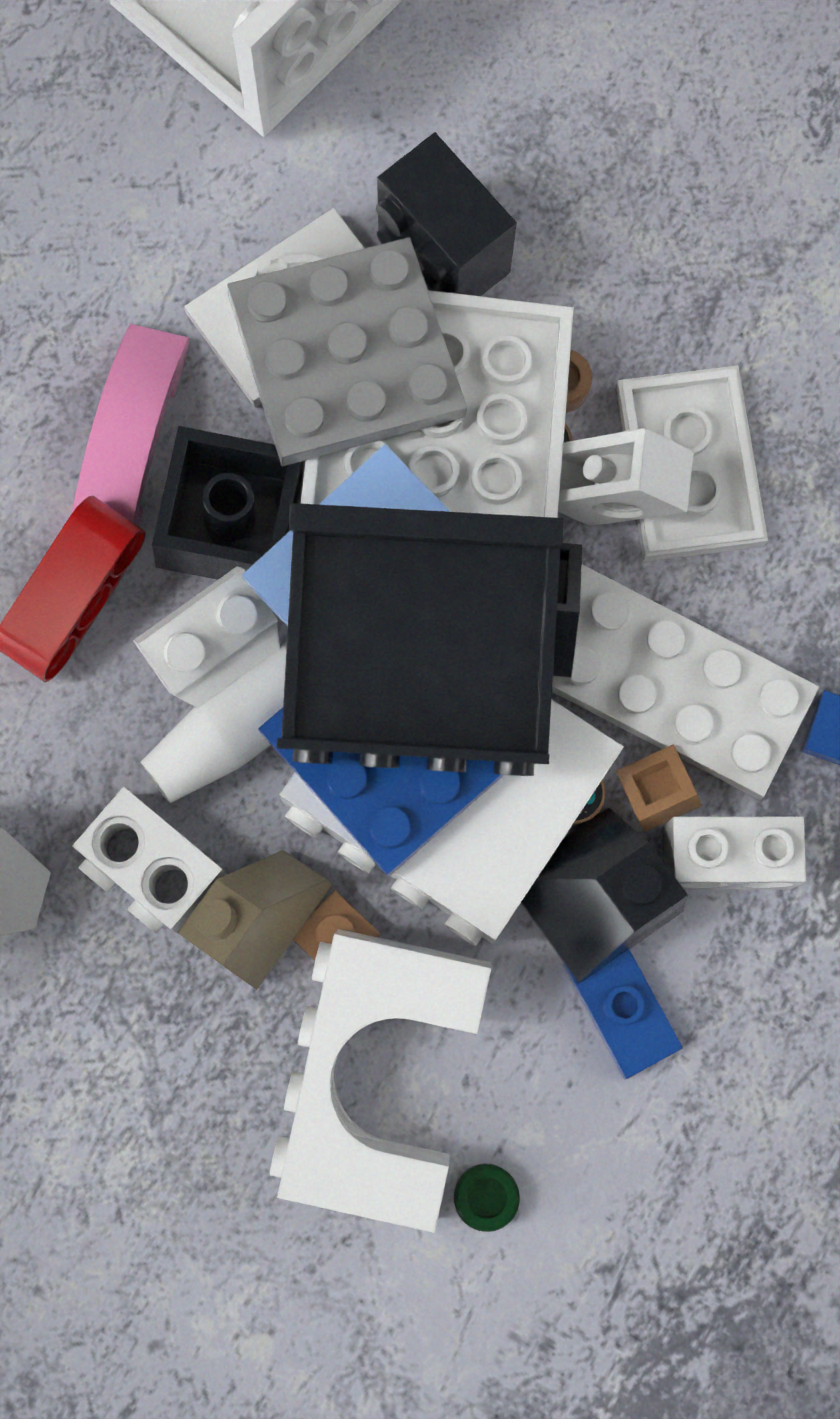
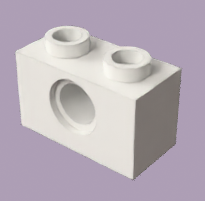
(624, 477)

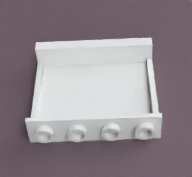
(498, 844)

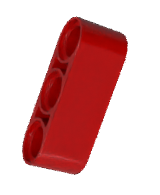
(69, 588)

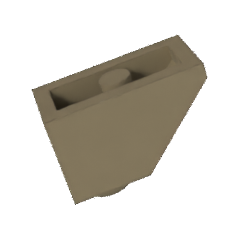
(255, 914)

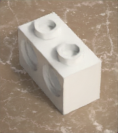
(158, 851)
(736, 852)

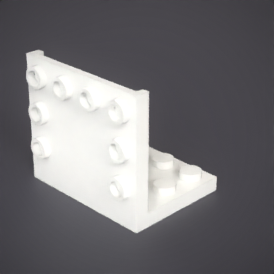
(257, 52)

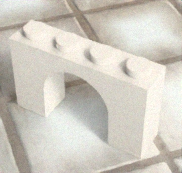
(329, 1156)

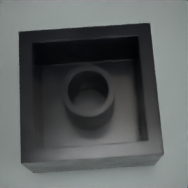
(452, 220)
(222, 503)

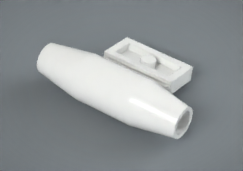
(228, 664)

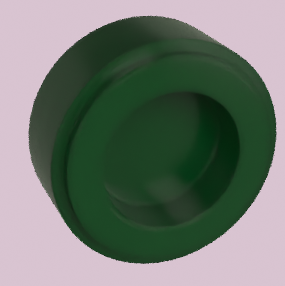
(486, 1197)

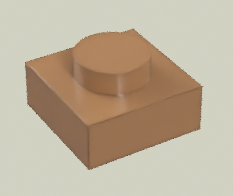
(659, 788)
(329, 917)

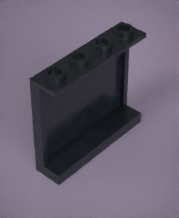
(420, 637)

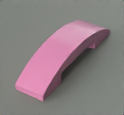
(131, 419)

